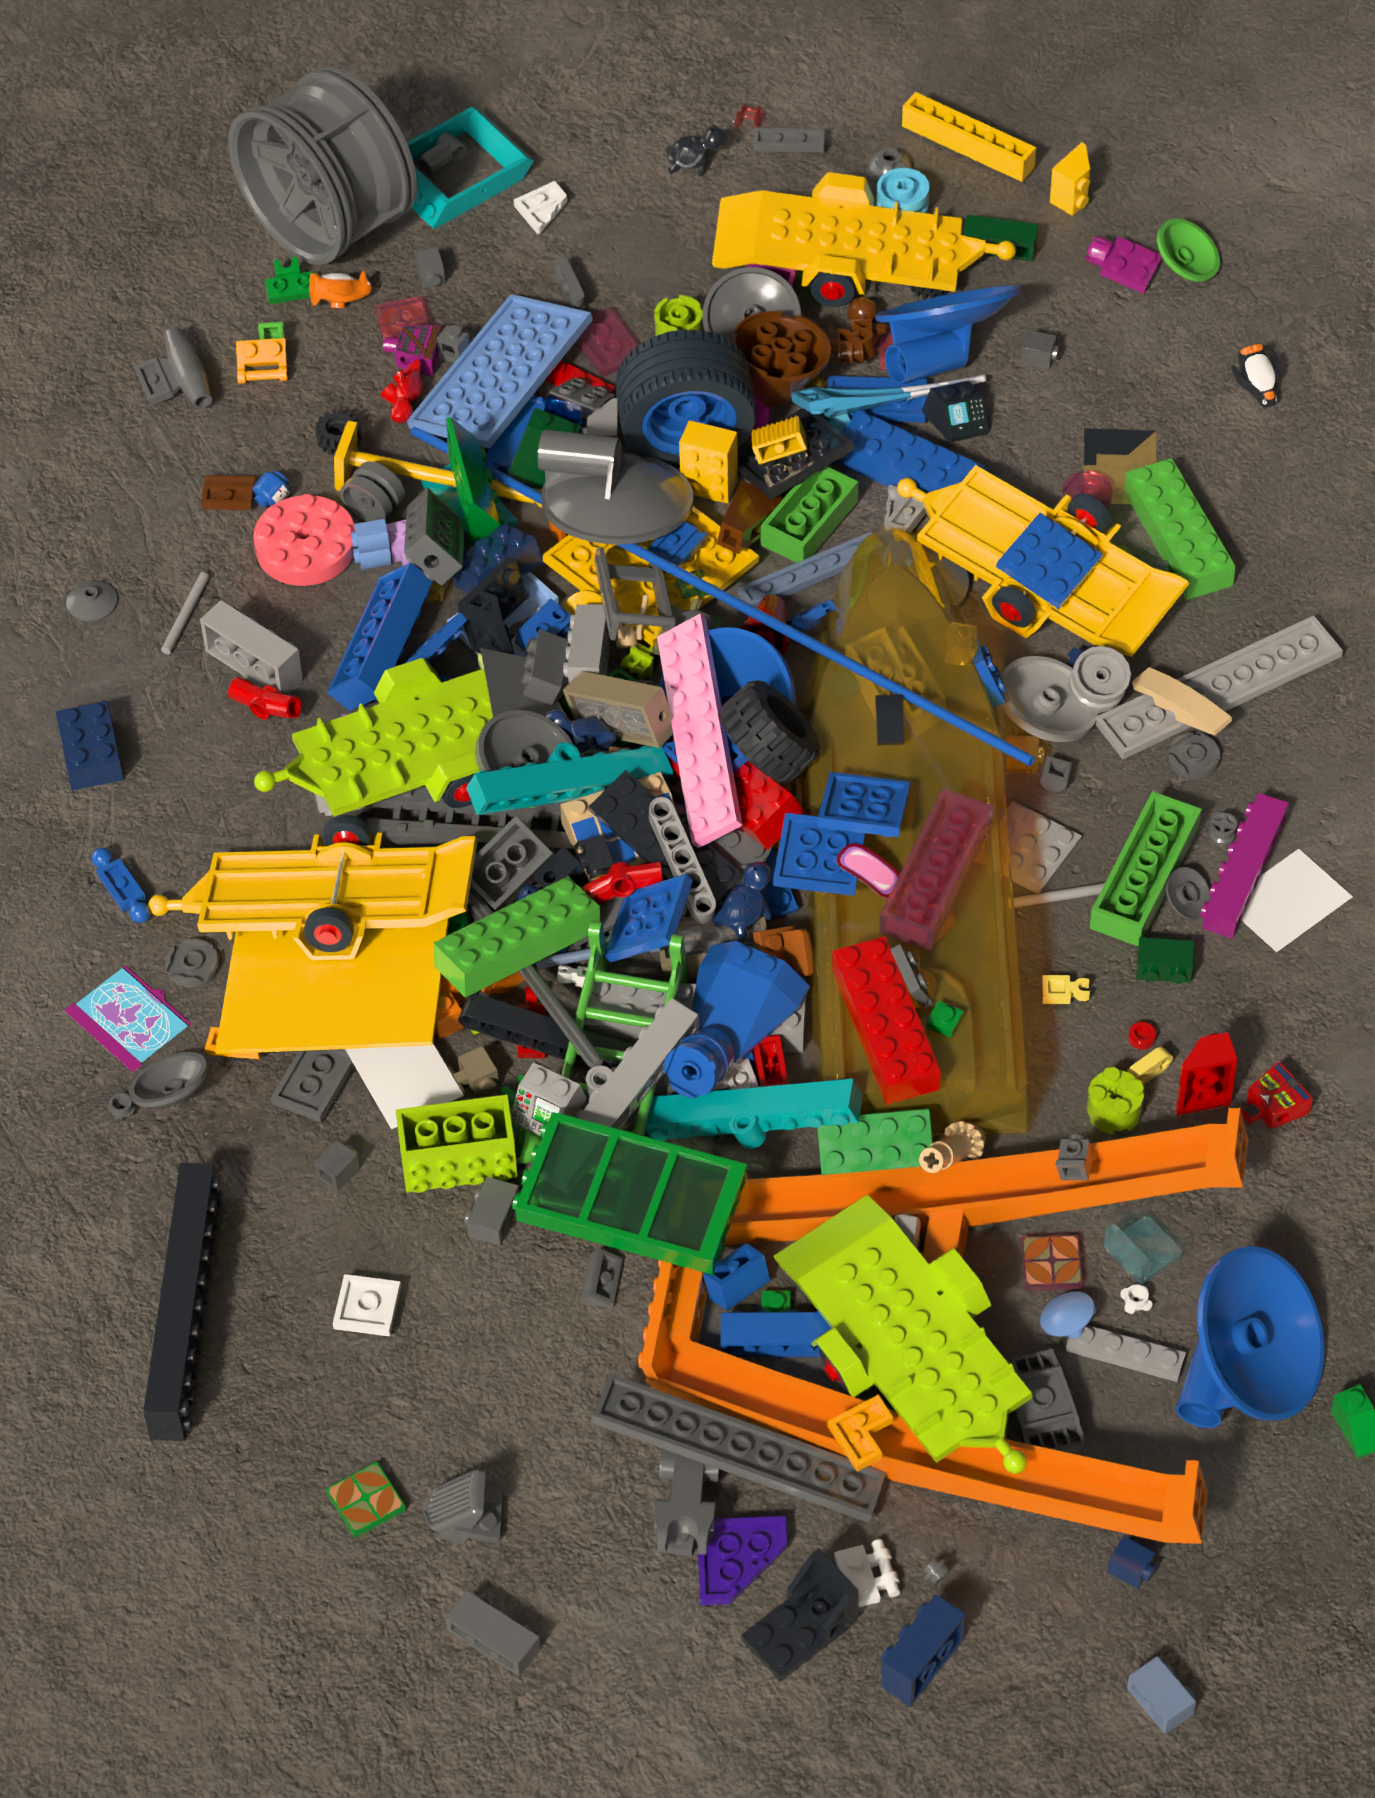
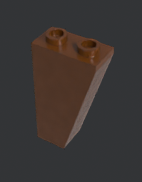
(744, 517)

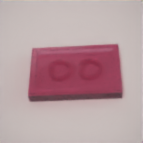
(605, 342)

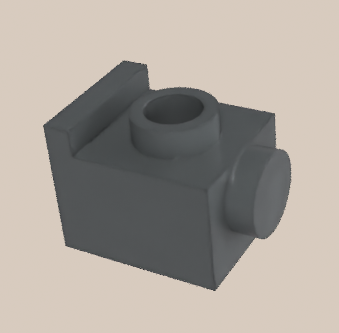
(451, 338)
(1074, 1158)

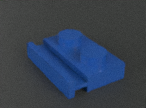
(679, 544)
(810, 617)

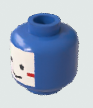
(271, 489)

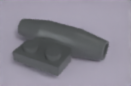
(180, 369)

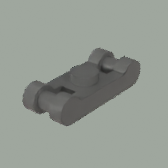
(569, 283)

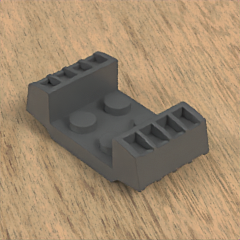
(1050, 1416)

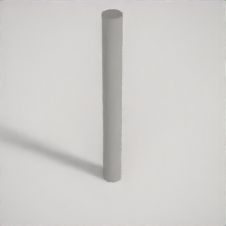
(185, 613)
(1058, 895)

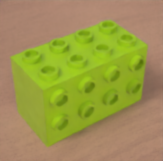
(456, 1143)

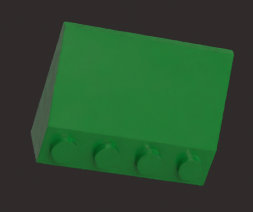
(472, 481)

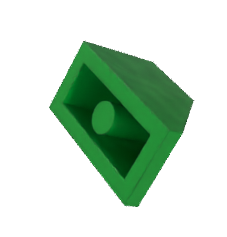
(1356, 1419)

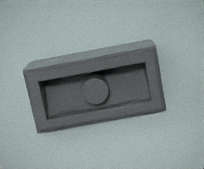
(601, 1279)

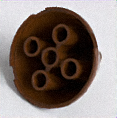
(781, 354)

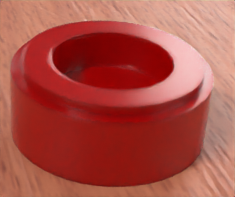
(1142, 1035)

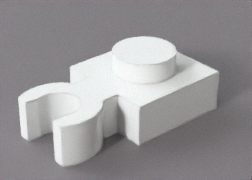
(570, 975)

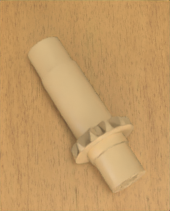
(958, 1144)

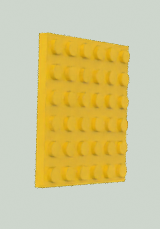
(575, 562)

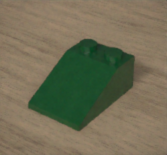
(525, 463)

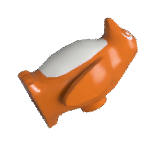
(338, 288)

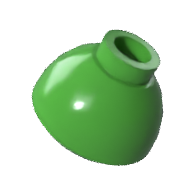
(524, 1145)

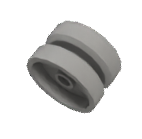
(1099, 679)

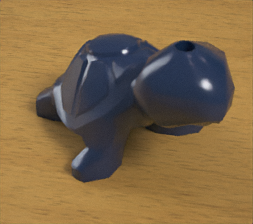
(584, 731)
(745, 901)

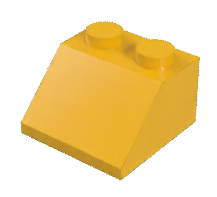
(1071, 181)

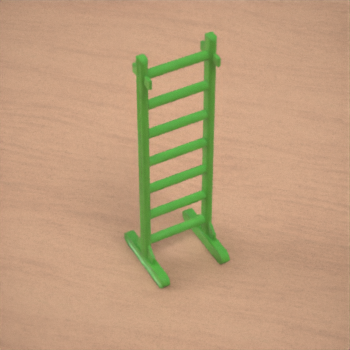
(598, 972)

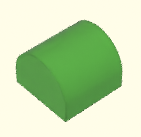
(271, 330)

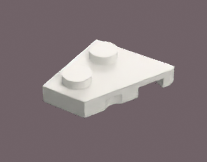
(541, 205)

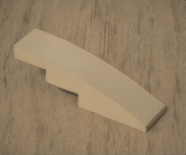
(1185, 702)

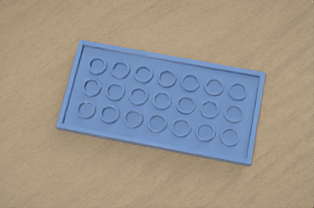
(501, 368)

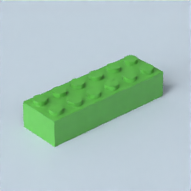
(1179, 528)
(1143, 867)
(515, 936)

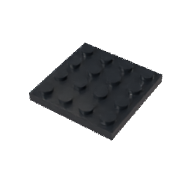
(823, 447)

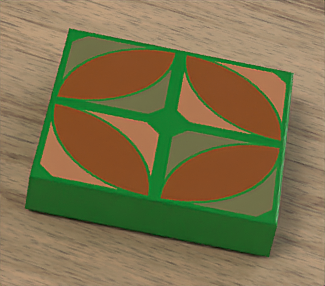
(365, 1499)

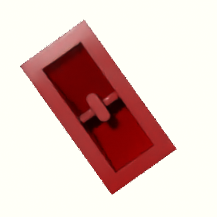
(770, 1062)

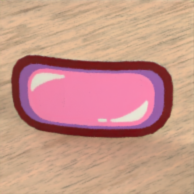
(868, 868)

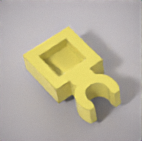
(1059, 989)

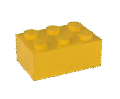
(709, 460)

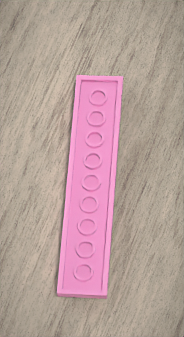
(698, 731)

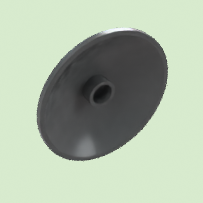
(609, 494)

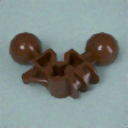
(860, 342)

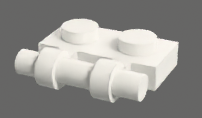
(857, 1568)

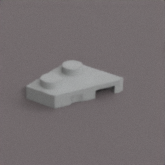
(902, 512)

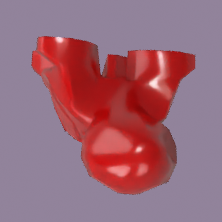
(408, 390)

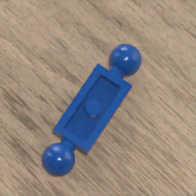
(121, 885)

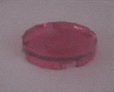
(1089, 483)

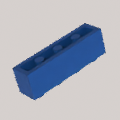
(771, 1333)

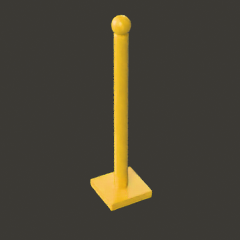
(348, 456)

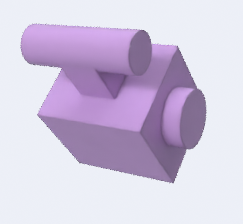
(396, 537)

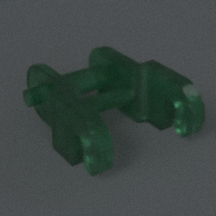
(692, 592)

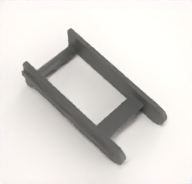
(652, 574)

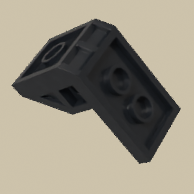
(490, 605)
(816, 1612)

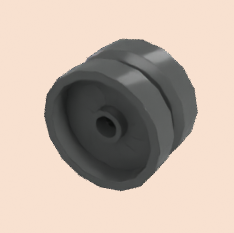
(372, 492)

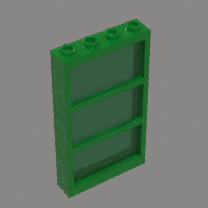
(631, 1192)

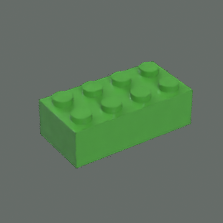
(809, 514)

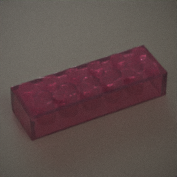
(936, 869)

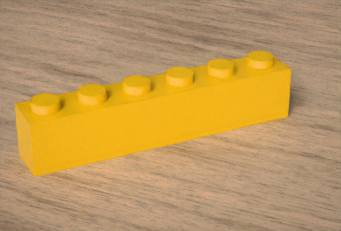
(968, 136)

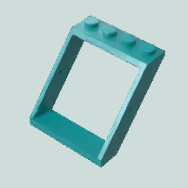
(431, 202)

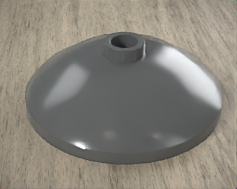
(169, 1080)

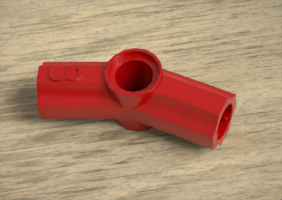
(264, 700)
(622, 881)

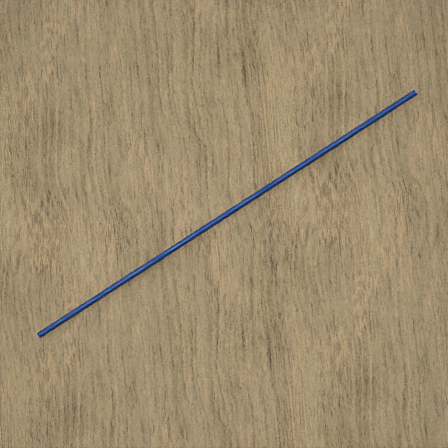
(772, 622)

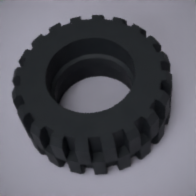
(770, 731)

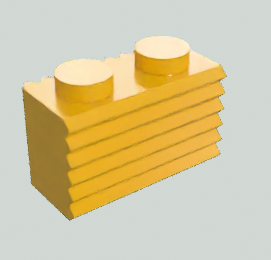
(779, 440)

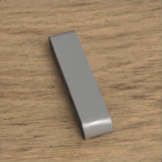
(682, 847)

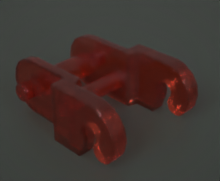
(742, 114)

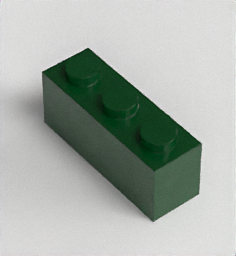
(996, 230)

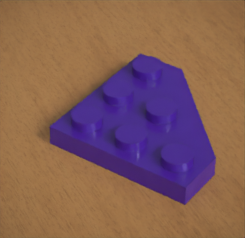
(738, 1556)

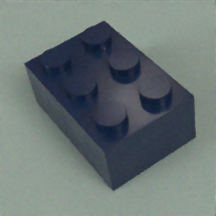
(492, 550)
(89, 745)
(922, 1650)

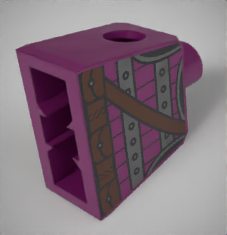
(415, 343)

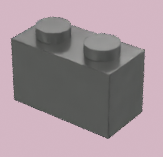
(491, 1211)

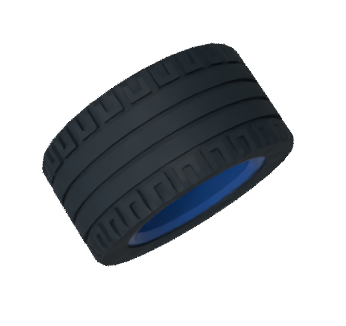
(681, 380)

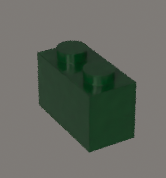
(1164, 960)

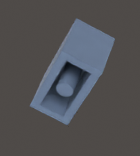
(1162, 1694)

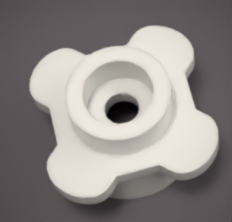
(1139, 1292)

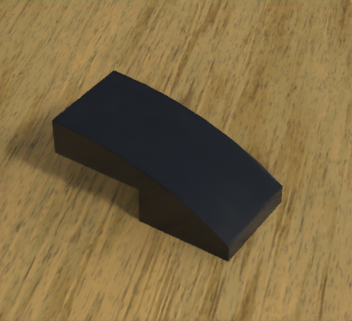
(889, 719)

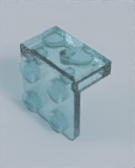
(1141, 1248)

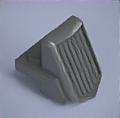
(465, 1509)

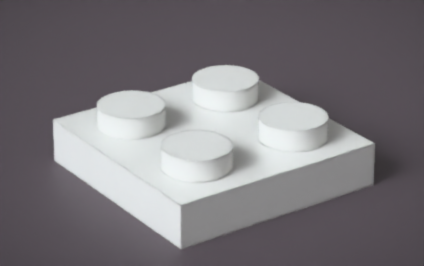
(367, 1305)

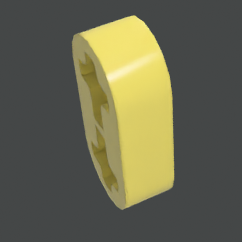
(1151, 1065)

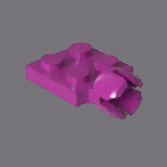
(1124, 261)

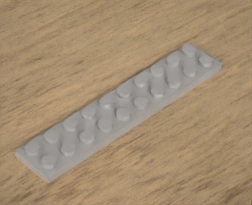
(1225, 683)

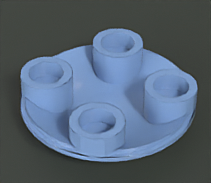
(1067, 1314)

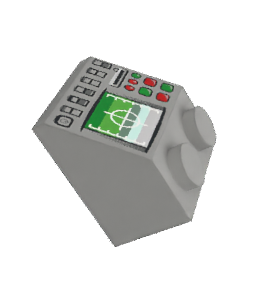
(542, 1094)

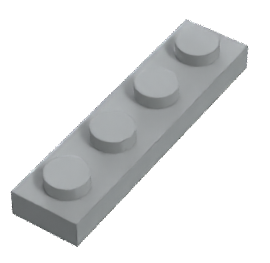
(1128, 1352)

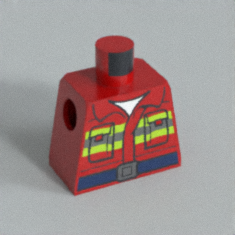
(1276, 1098)

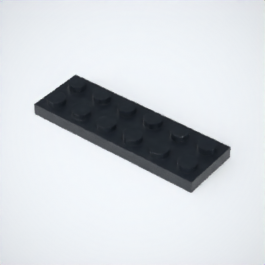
(626, 813)

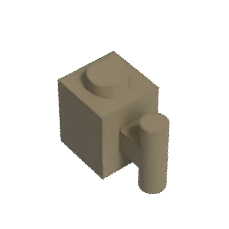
(476, 1072)

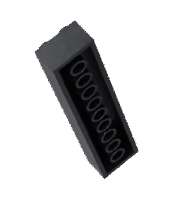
(182, 1302)

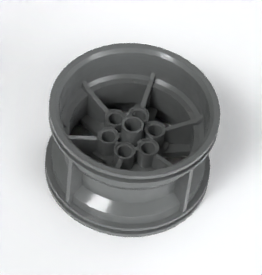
(322, 165)

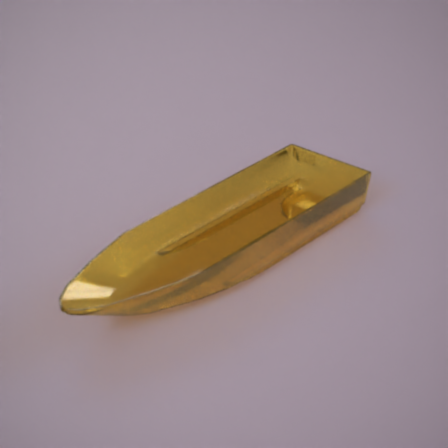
(895, 621)

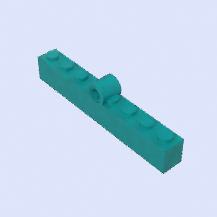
(561, 778)
(754, 1111)

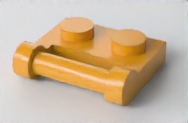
(261, 353)

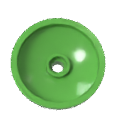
(1188, 250)

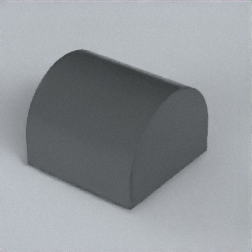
(1055, 774)

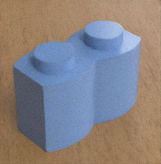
(371, 544)

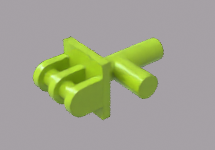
(639, 661)

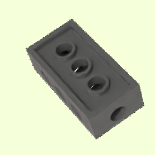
(434, 537)

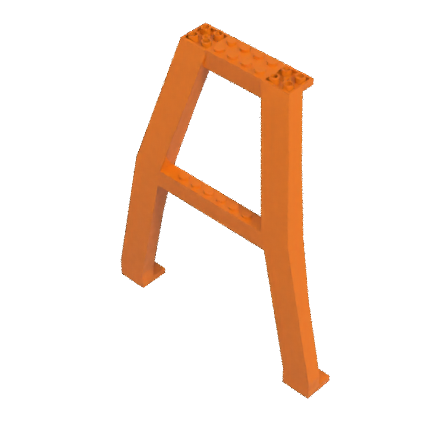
(947, 1205)

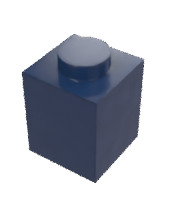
(1132, 1563)

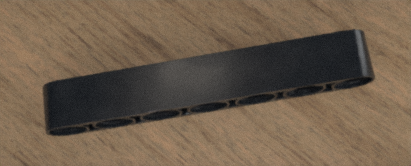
(528, 1029)

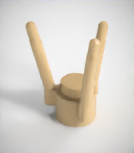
(626, 635)

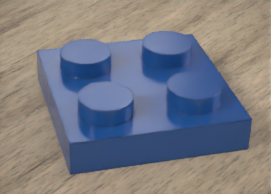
(989, 673)

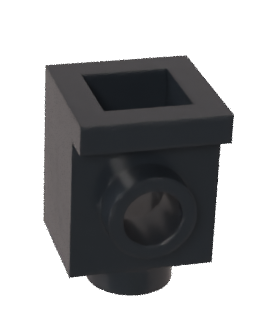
(594, 856)

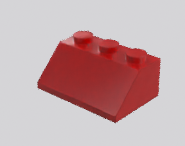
(1207, 1075)

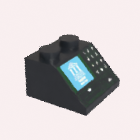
(957, 411)

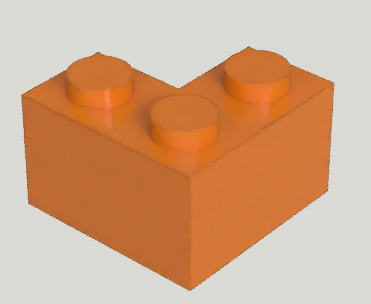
(448, 1009)

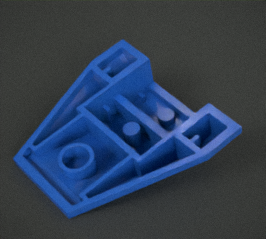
(745, 994)

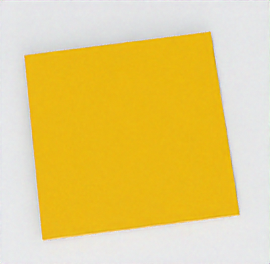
(294, 1003)

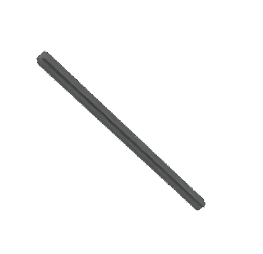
(546, 995)

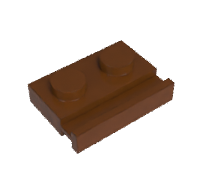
(228, 492)

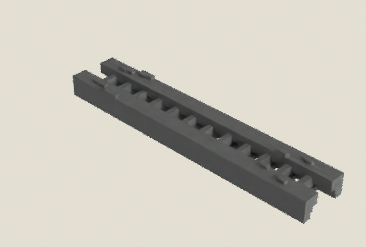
(426, 833)

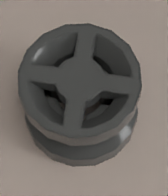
(1218, 824)

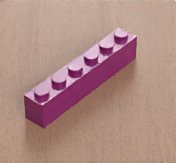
(1244, 865)

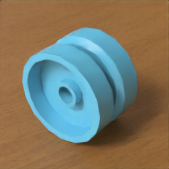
(906, 187)

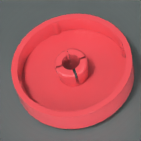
(304, 540)

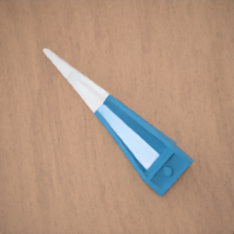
(844, 401)

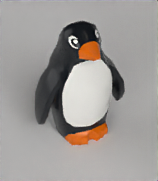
(1258, 374)

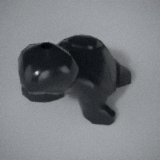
(691, 150)

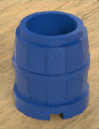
(699, 1062)

